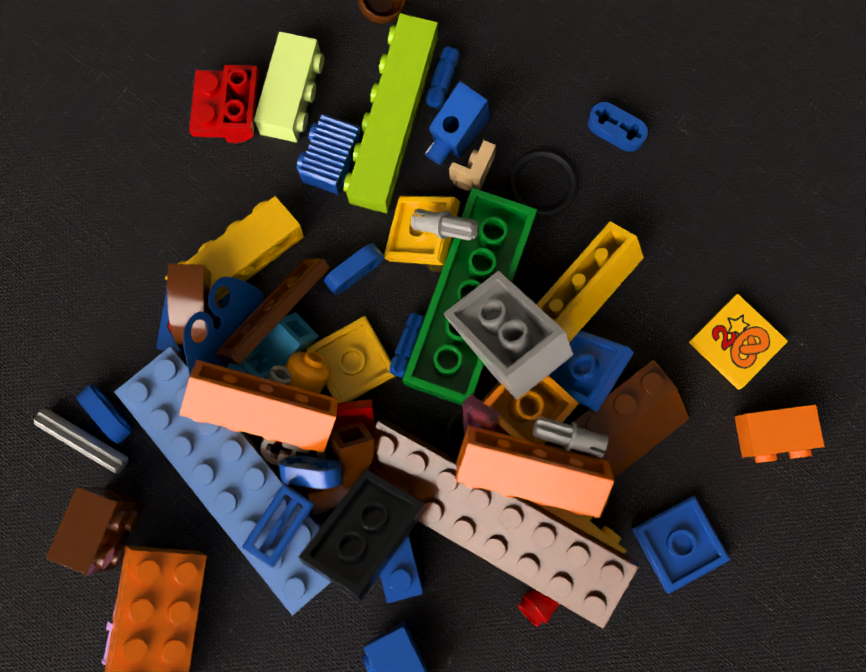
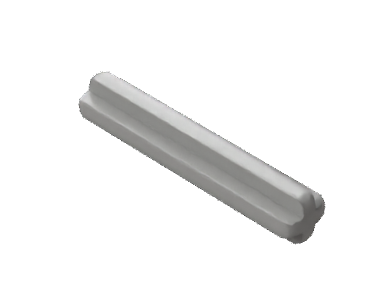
(81, 441)

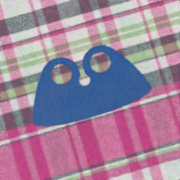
(242, 303)

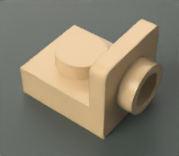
(476, 170)

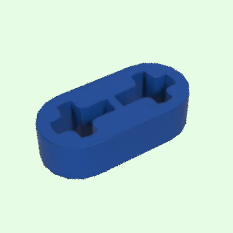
(617, 126)
(354, 269)
(104, 413)
(311, 471)

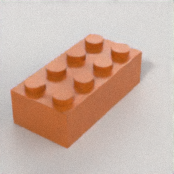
(156, 610)

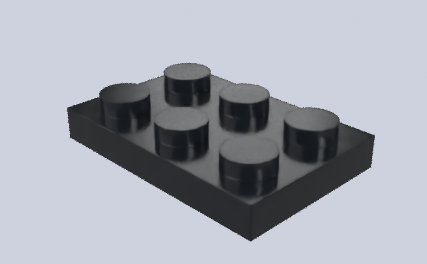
(362, 534)

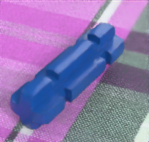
(442, 77)
(406, 345)

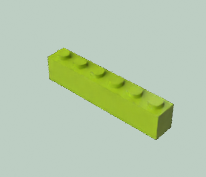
(392, 113)

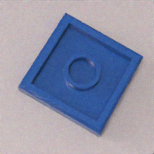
(592, 369)
(680, 544)

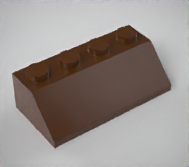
(634, 417)

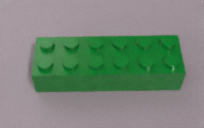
(441, 358)

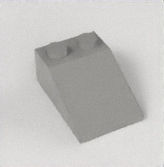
(510, 334)

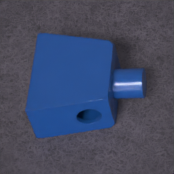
(466, 115)

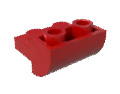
(225, 103)

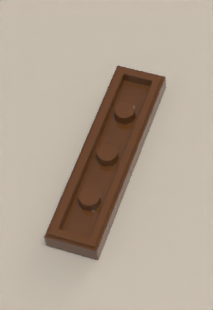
(271, 311)

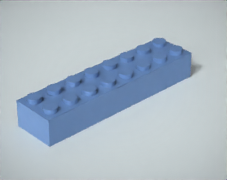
(224, 474)

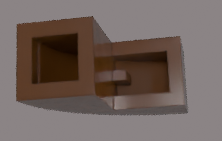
(186, 294)
(355, 450)

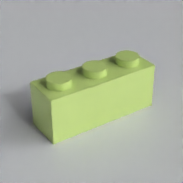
(289, 87)

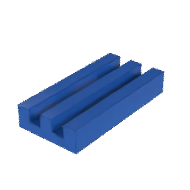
(260, 553)

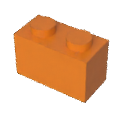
(779, 431)

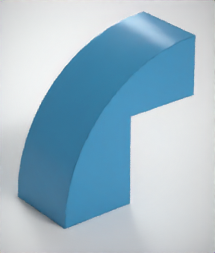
(287, 337)

